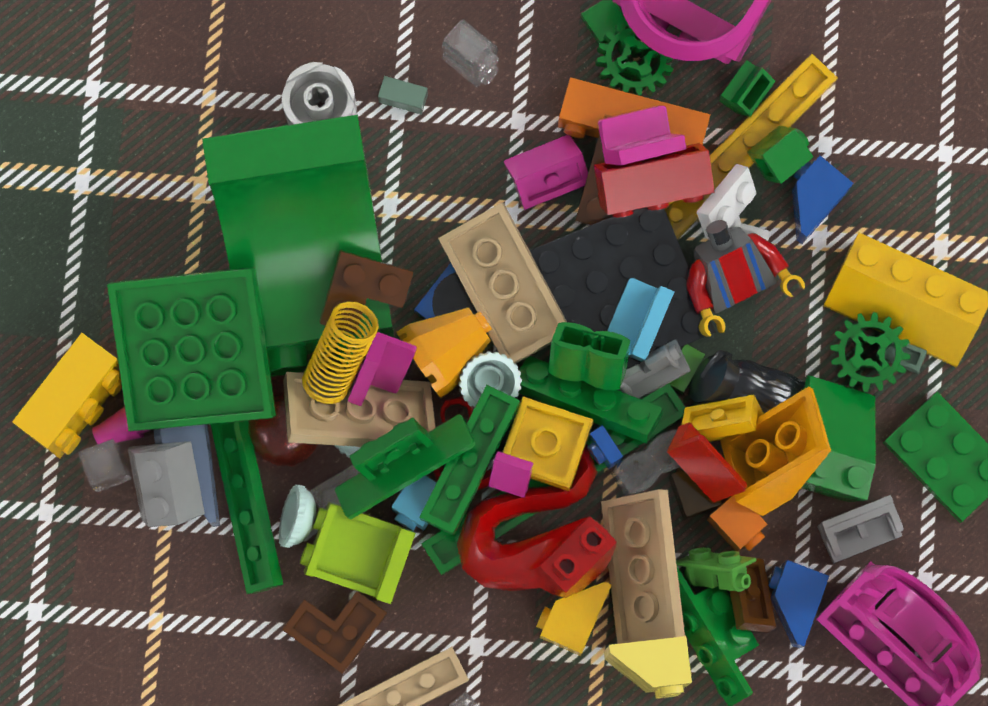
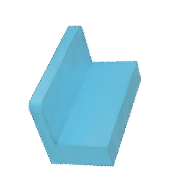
(640, 316)

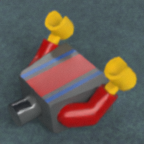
(731, 270)

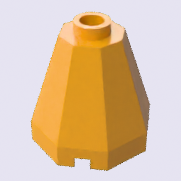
(446, 345)

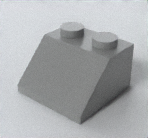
(166, 483)

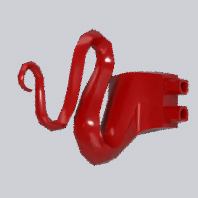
(556, 560)

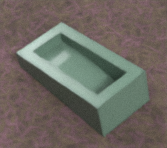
(916, 359)

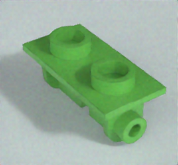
(705, 567)

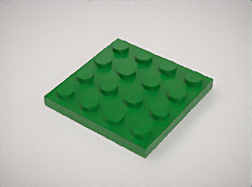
(191, 349)

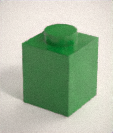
(781, 153)

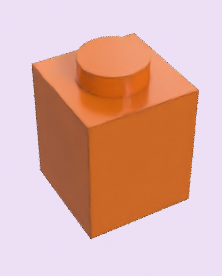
(738, 525)

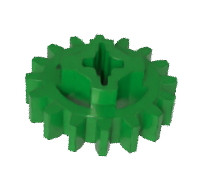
(620, 67)
(884, 341)

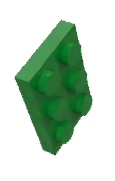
(944, 456)

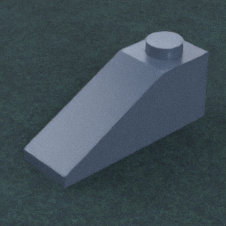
(203, 460)

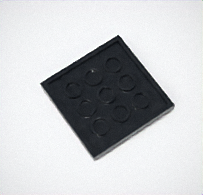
(595, 263)

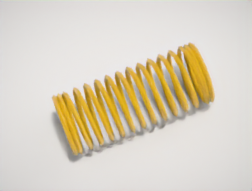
(361, 348)

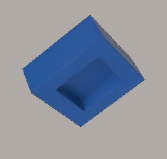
(603, 448)

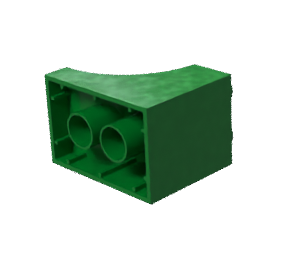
(288, 210)

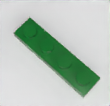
(606, 407)
(464, 473)

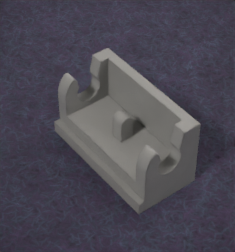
(861, 529)

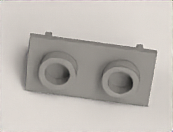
(656, 371)

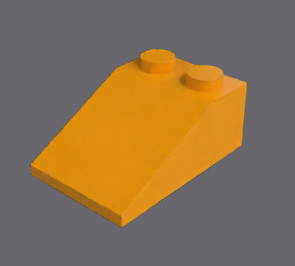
(779, 453)

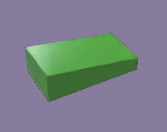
(693, 359)

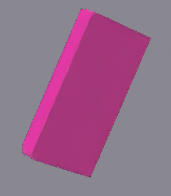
(638, 136)
(547, 171)
(382, 367)

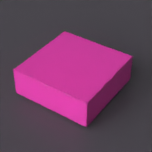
(511, 474)

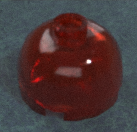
(271, 438)

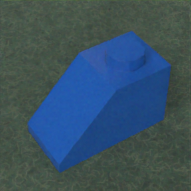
(816, 195)
(796, 598)

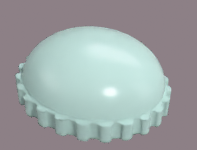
(489, 370)
(297, 517)

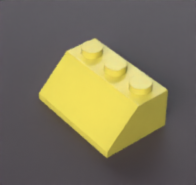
(653, 664)

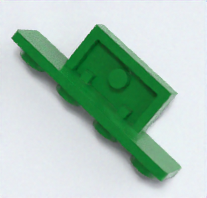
(400, 460)
(714, 636)

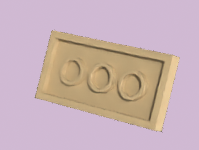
(504, 282)
(348, 423)
(643, 568)

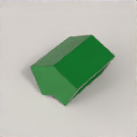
(747, 89)

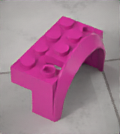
(702, 33)
(920, 620)

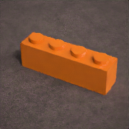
(589, 102)

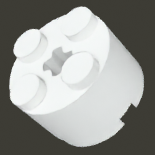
(316, 82)

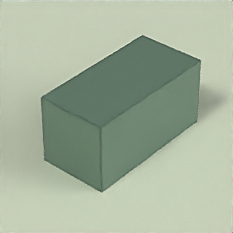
(403, 95)

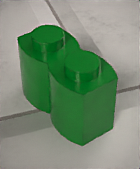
(589, 356)

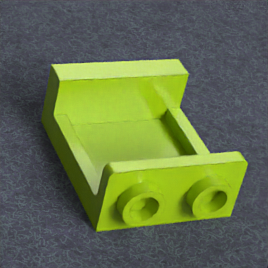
(357, 552)

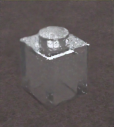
(104, 465)

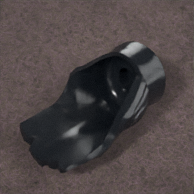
(724, 379)

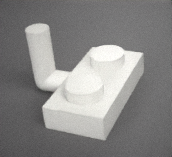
(729, 201)

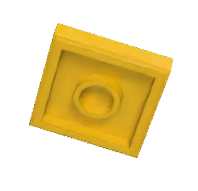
(550, 440)

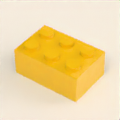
(70, 397)

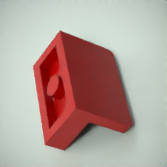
(705, 464)

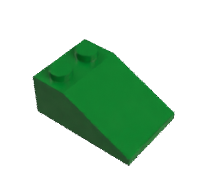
(852, 439)

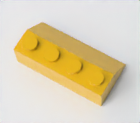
(929, 304)

